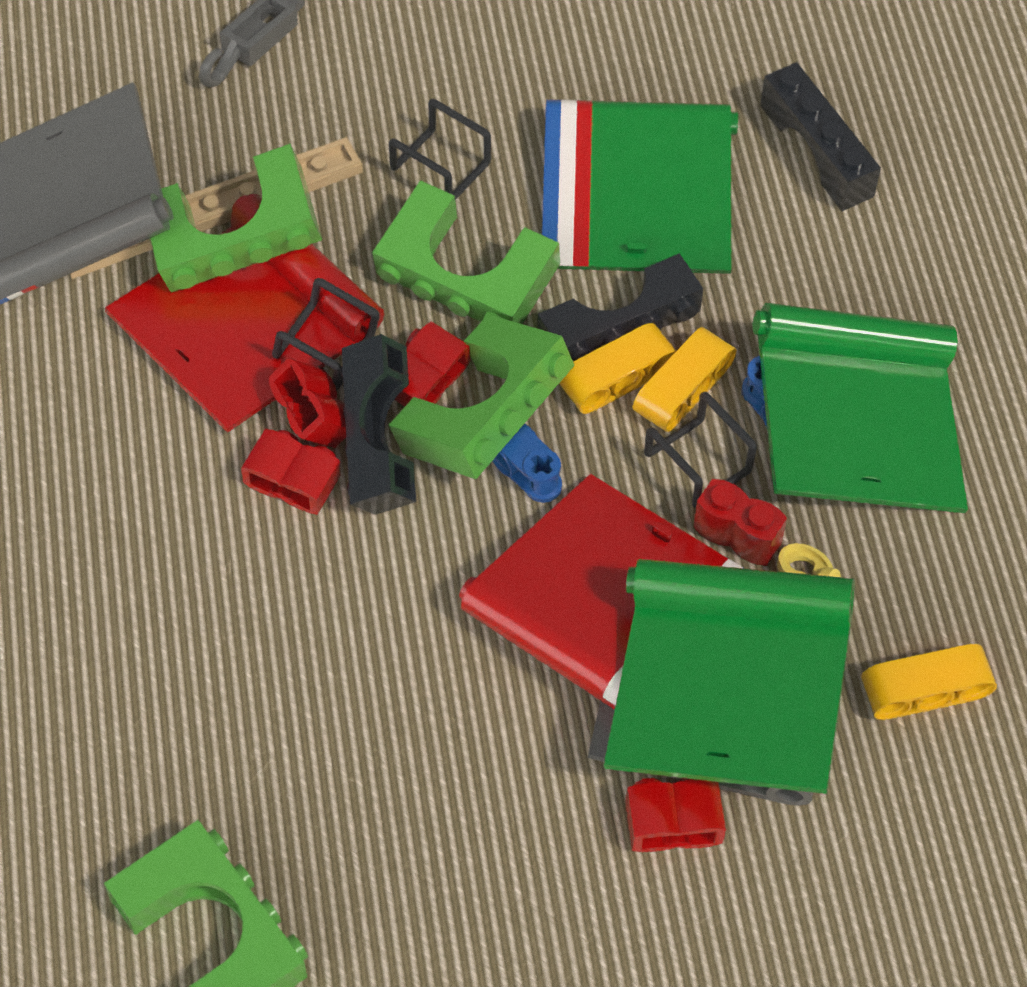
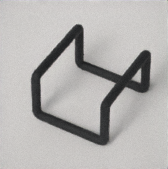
(411, 151)
(283, 339)
(664, 443)

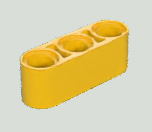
(617, 368)
(682, 379)
(928, 681)

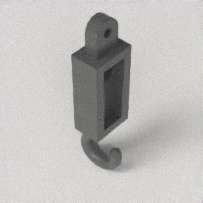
(250, 37)

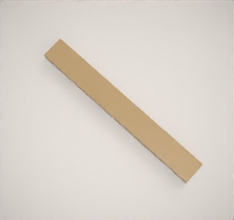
(214, 204)

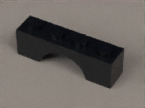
(843, 162)
(668, 296)
(372, 378)

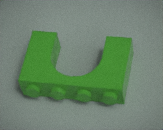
(279, 226)
(505, 292)
(474, 435)
(196, 868)

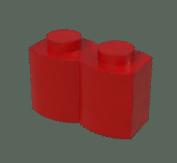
(433, 363)
(309, 402)
(291, 471)
(734, 520)
(674, 814)

